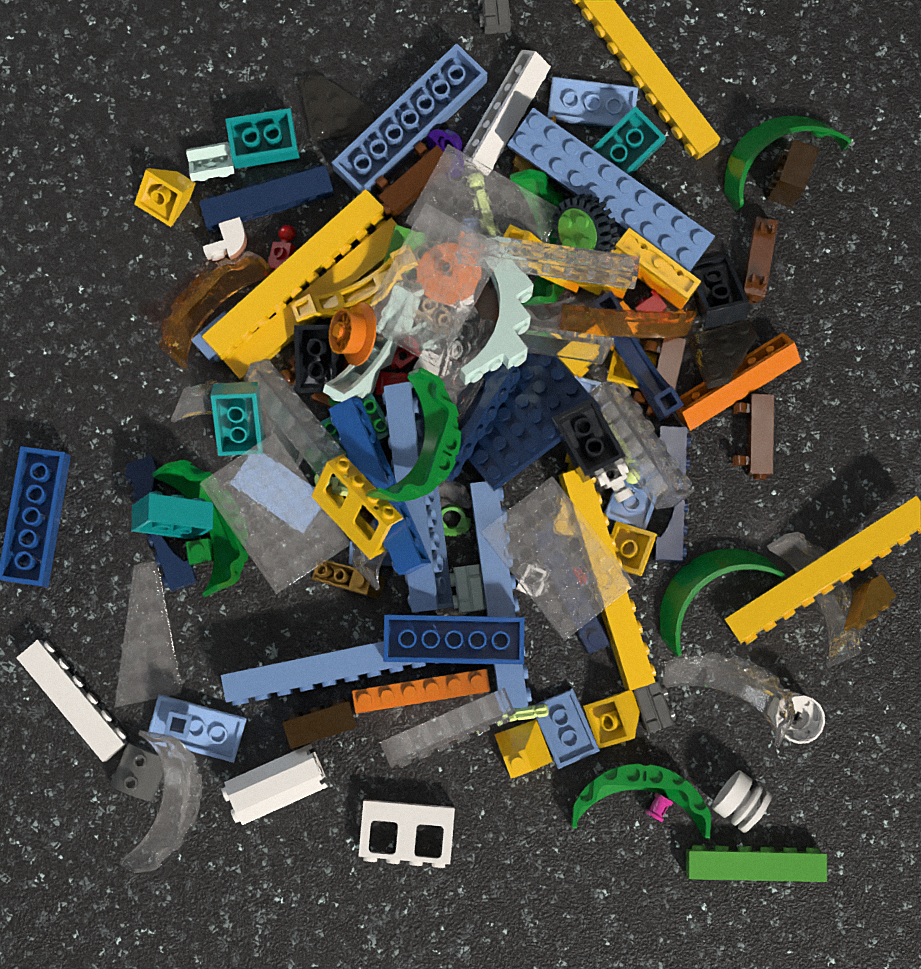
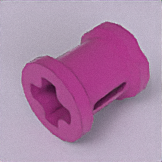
(658, 807)

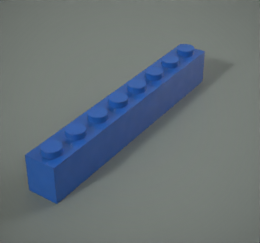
(369, 458)

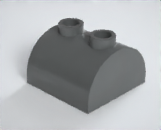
(138, 772)

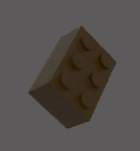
(791, 173)
(320, 723)

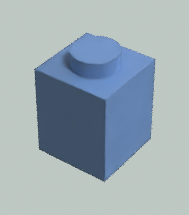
(178, 724)

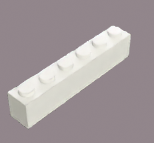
(507, 108)
(72, 699)

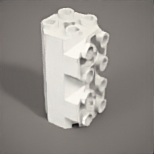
(274, 785)

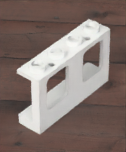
(407, 817)

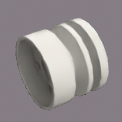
(809, 721)
(746, 804)

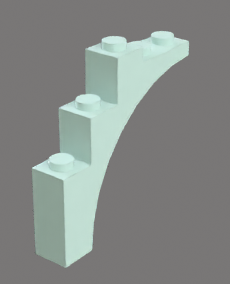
(513, 319)
(361, 379)

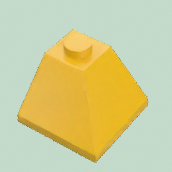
(164, 194)
(613, 718)
(523, 748)

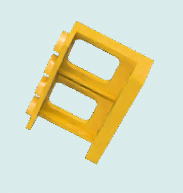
(659, 270)
(346, 510)

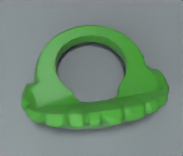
(462, 526)

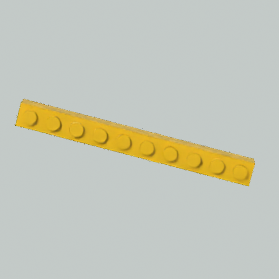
(650, 75)
(293, 275)
(279, 332)
(826, 571)
(619, 616)

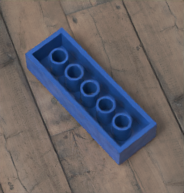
(34, 516)
(453, 639)

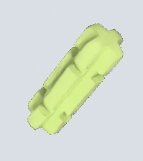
(530, 712)

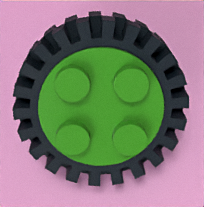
(584, 224)

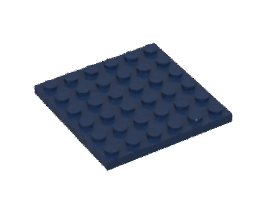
(524, 421)

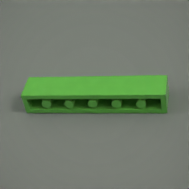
(756, 864)

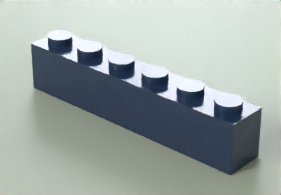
(267, 198)

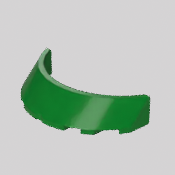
(760, 137)
(536, 182)
(439, 445)
(227, 549)
(694, 577)
(646, 778)

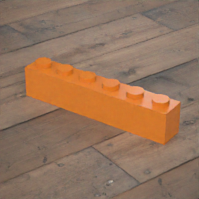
(755, 371)
(421, 691)

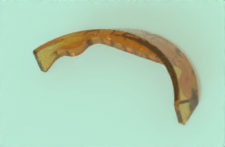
(203, 297)
(626, 322)

